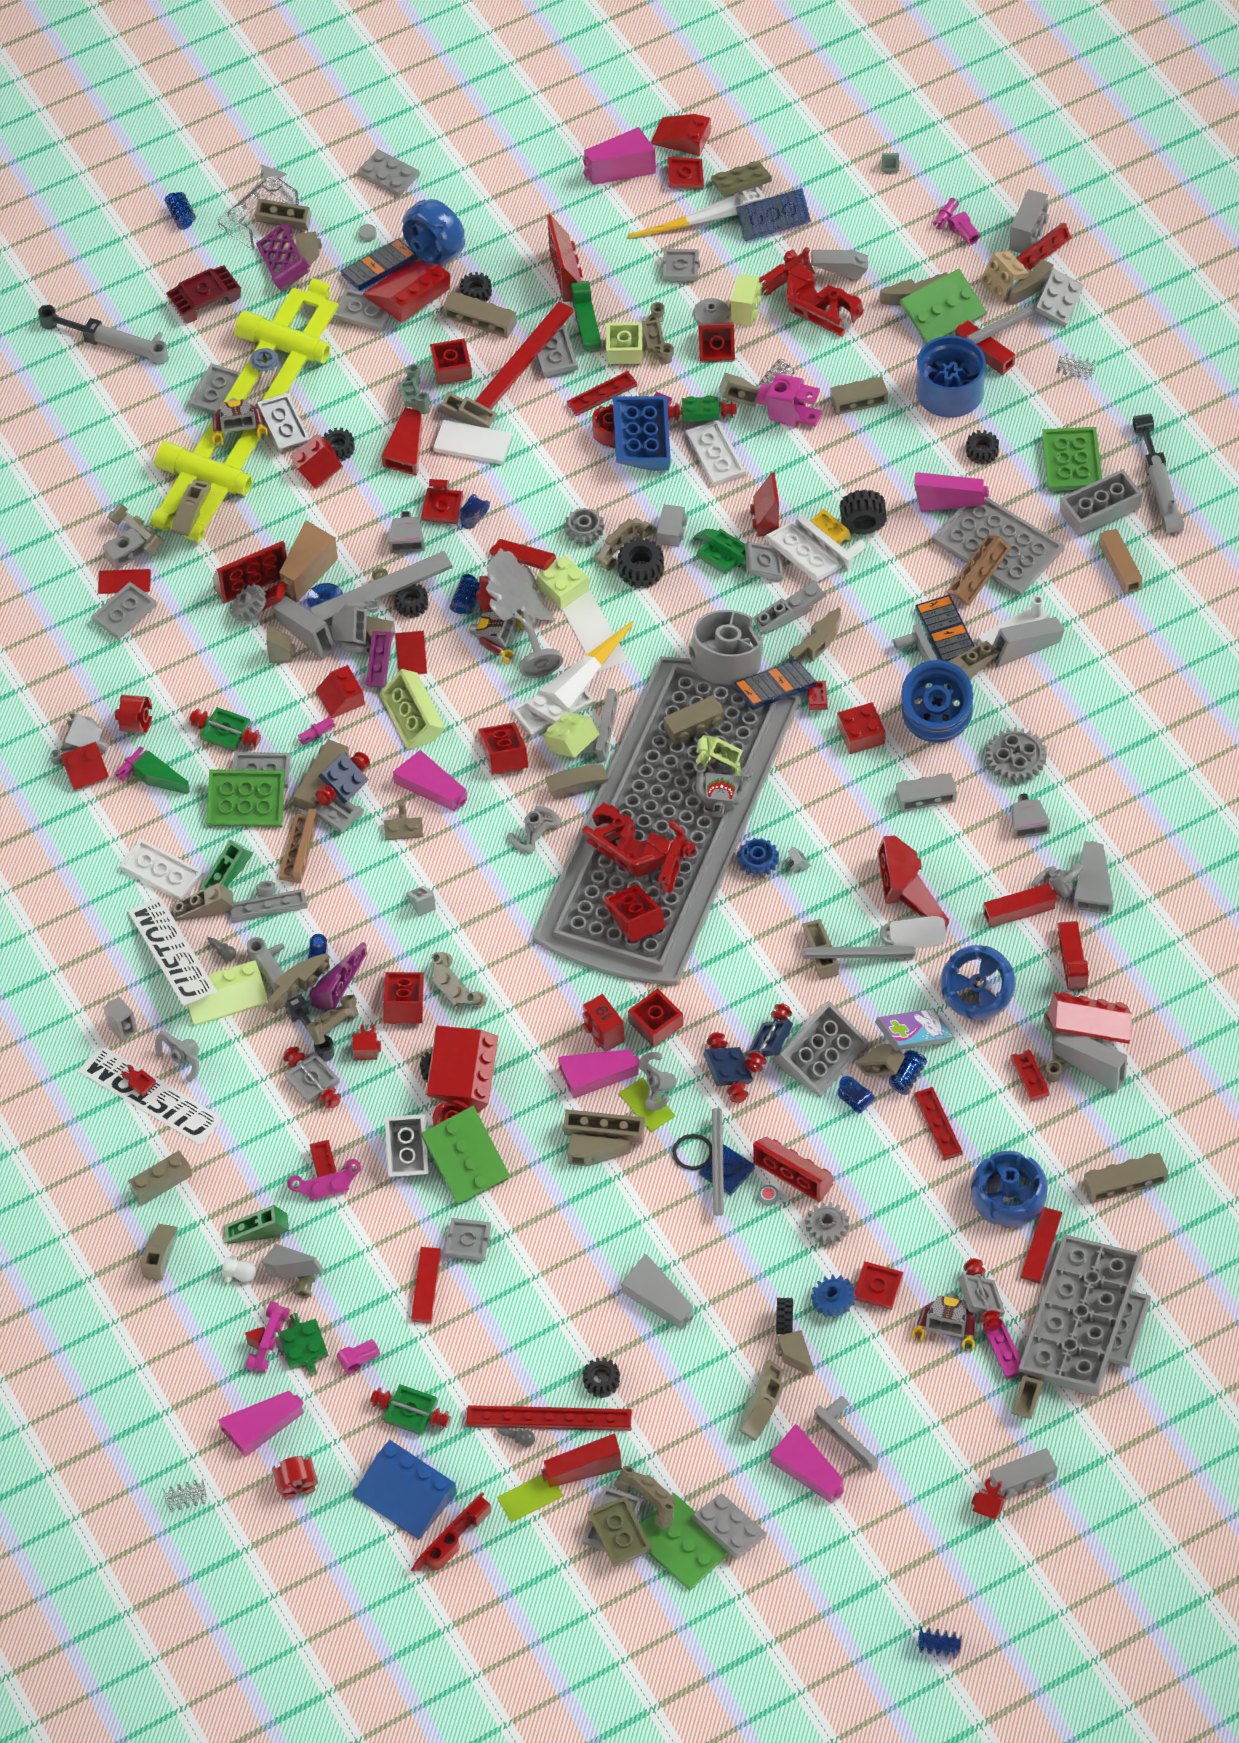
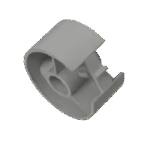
(722, 647)

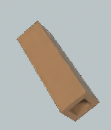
(1120, 561)

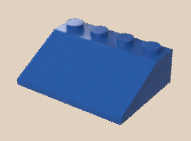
(642, 432)
(405, 1489)

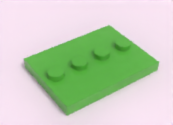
(943, 306)
(1071, 457)
(245, 798)
(465, 1154)
(684, 1546)

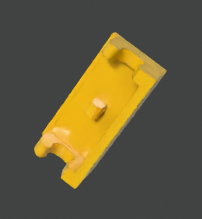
(831, 527)

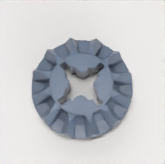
(257, 359)

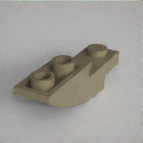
(893, 294)
(190, 507)
(821, 637)
(299, 976)
(763, 1402)

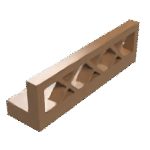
(980, 569)
(303, 848)

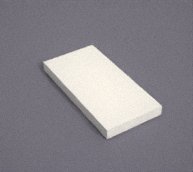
(472, 442)
(715, 453)
(803, 551)
(535, 724)
(161, 870)

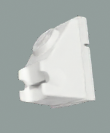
(405, 1145)

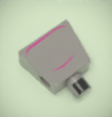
(406, 534)
(1029, 818)

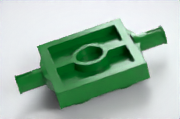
(303, 1344)

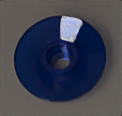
(322, 593)

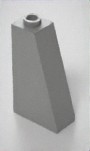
(305, 626)
(1026, 638)
(1093, 882)
(1093, 1059)
(657, 1293)

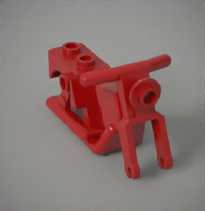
(804, 299)
(634, 855)

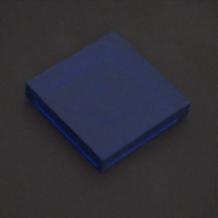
(735, 1170)

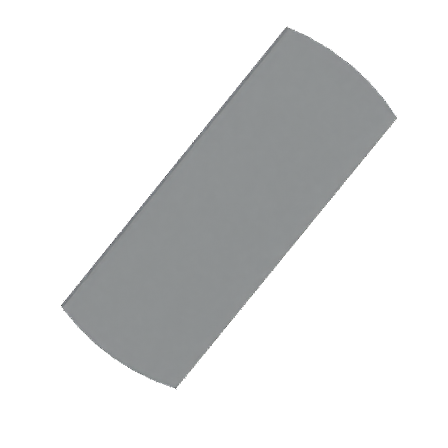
(653, 785)

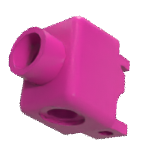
(787, 401)

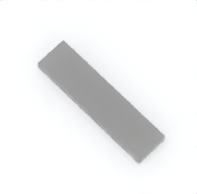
(268, 905)

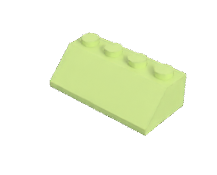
(412, 709)
(237, 991)

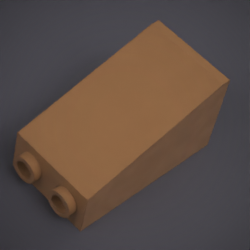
(307, 560)

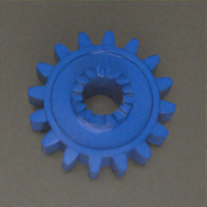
(758, 857)
(833, 1306)

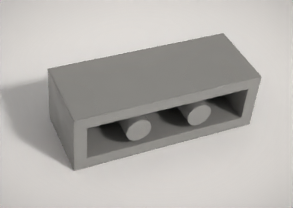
(926, 792)
(1024, 1473)

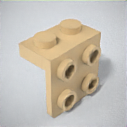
(1001, 272)

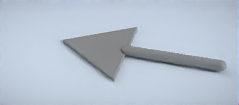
(268, 172)

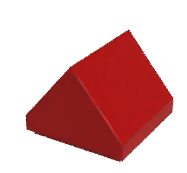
(254, 1337)

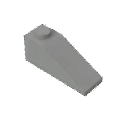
(842, 262)
(290, 1263)

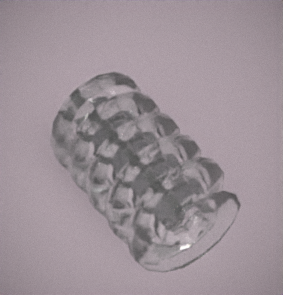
(1076, 366)
(780, 367)
(186, 1495)

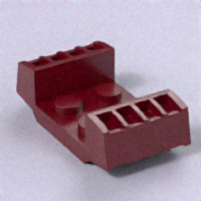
(203, 290)

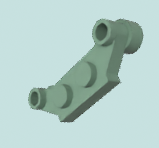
(410, 391)

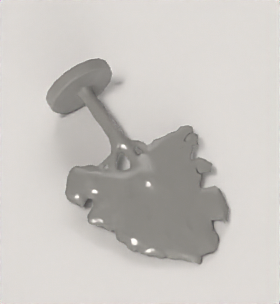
(513, 591)

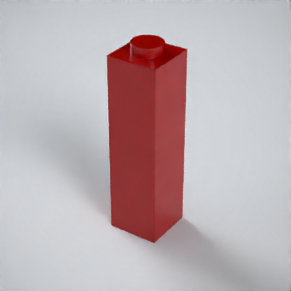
(995, 354)
(1019, 905)

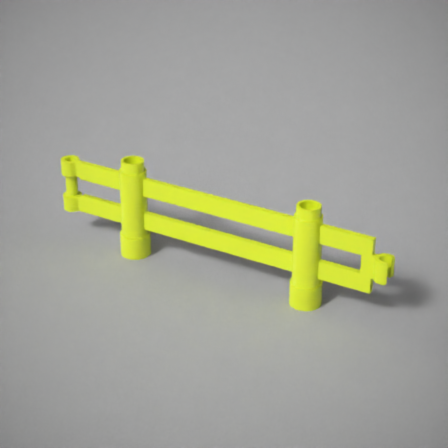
(229, 475)

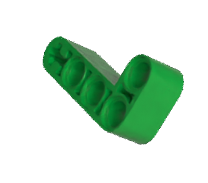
(585, 315)

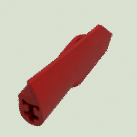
(471, 1515)

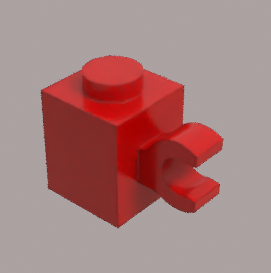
(366, 1044)
(988, 1501)

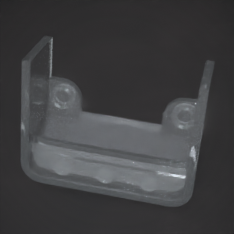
(231, 218)

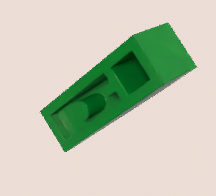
(158, 774)
(228, 865)
(258, 1225)

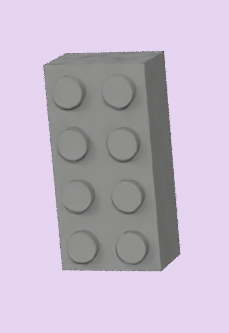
(1100, 502)

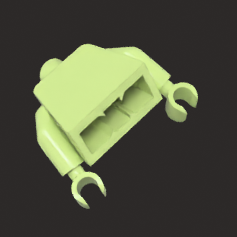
(719, 751)

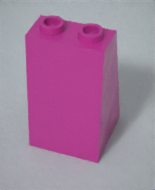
(620, 158)

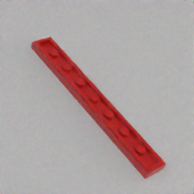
(525, 355)
(549, 1417)

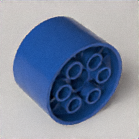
(946, 356)

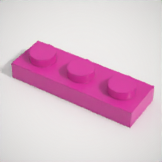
(1004, 1351)

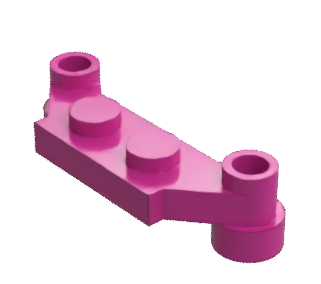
(326, 1184)
(276, 1314)

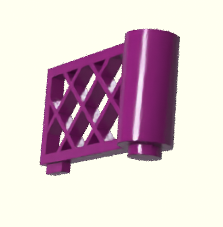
(290, 270)

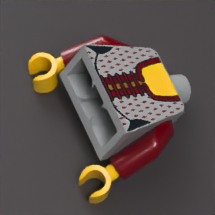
(237, 416)
(495, 633)
(947, 1316)

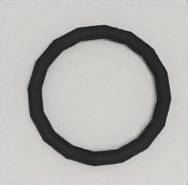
(684, 1138)

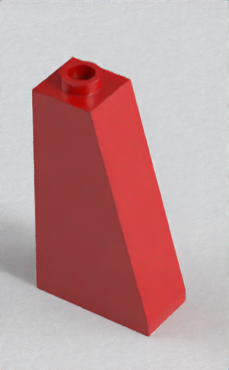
(404, 444)
(583, 1462)

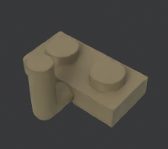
(403, 827)

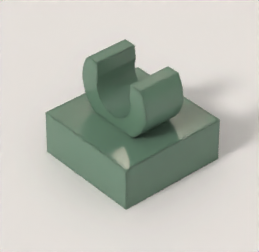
(890, 162)

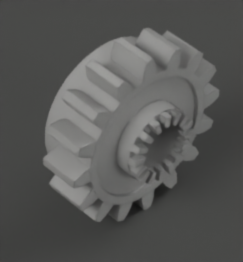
(584, 525)
(248, 603)
(827, 1214)

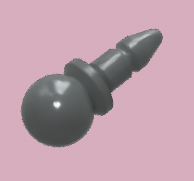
(227, 952)
(525, 1437)

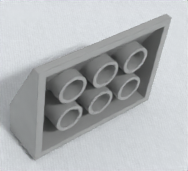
(821, 1049)

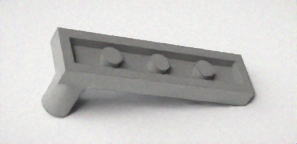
(919, 638)
(602, 745)
(827, 1420)

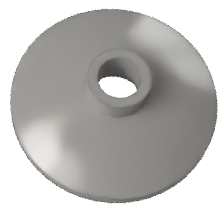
(711, 311)

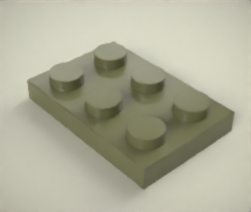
(741, 178)
(619, 1531)

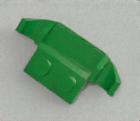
(721, 550)

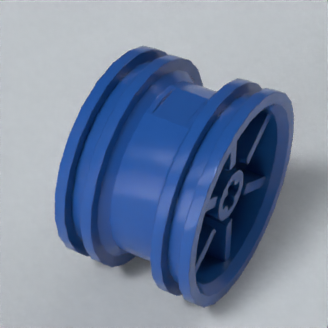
(938, 674)

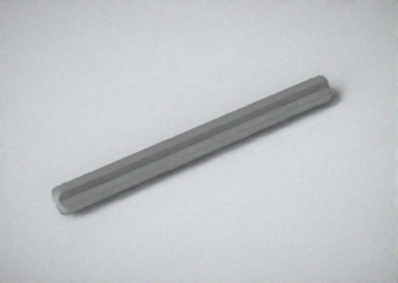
(1003, 324)
(858, 952)
(717, 1162)

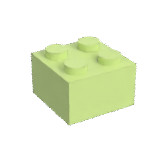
(745, 300)
(624, 343)
(563, 582)
(570, 734)

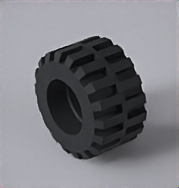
(863, 511)
(640, 574)

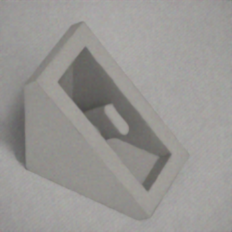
(422, 900)

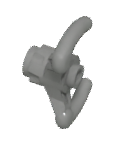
(534, 827)
(1059, 879)
(180, 1051)
(657, 1082)

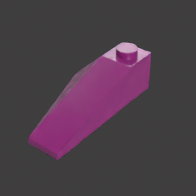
(334, 984)

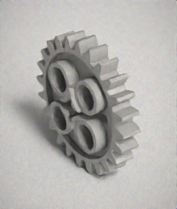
(1015, 755)

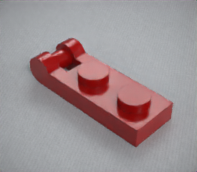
(1030, 1075)

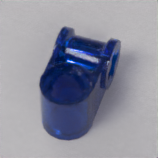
(473, 511)
(317, 939)
(855, 1094)

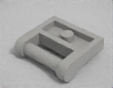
(338, 817)

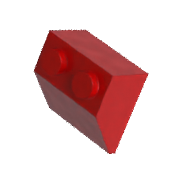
(716, 341)
(316, 460)
(340, 692)

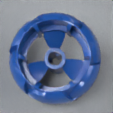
(433, 231)
(990, 962)
(1009, 1167)

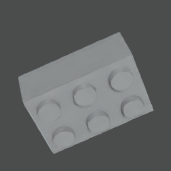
(1029, 221)

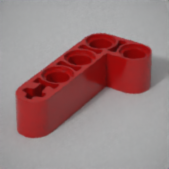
(1072, 955)

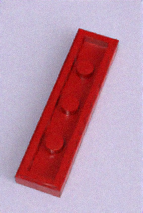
(1044, 246)
(601, 393)
(525, 554)
(938, 1123)
(1041, 1245)
(426, 1285)

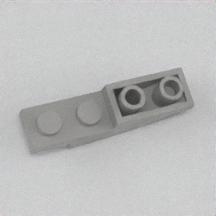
(788, 610)

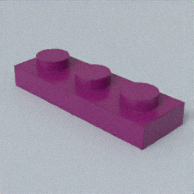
(379, 659)

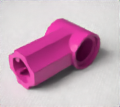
(962, 224)
(353, 1358)

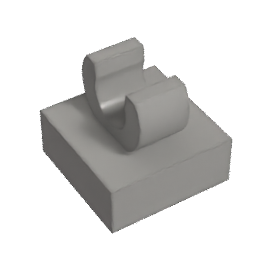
(798, 858)

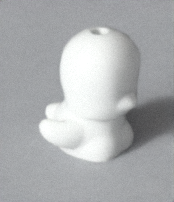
(241, 1270)

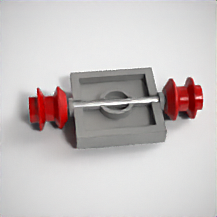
(312, 1078)
(981, 1295)

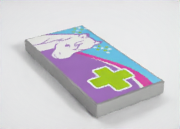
(914, 1029)

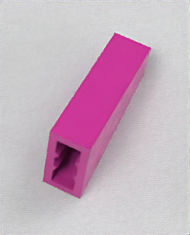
(948, 492)
(430, 781)
(597, 1070)
(261, 1421)
(806, 1464)

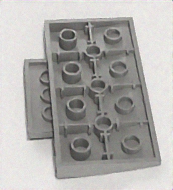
(1086, 1316)

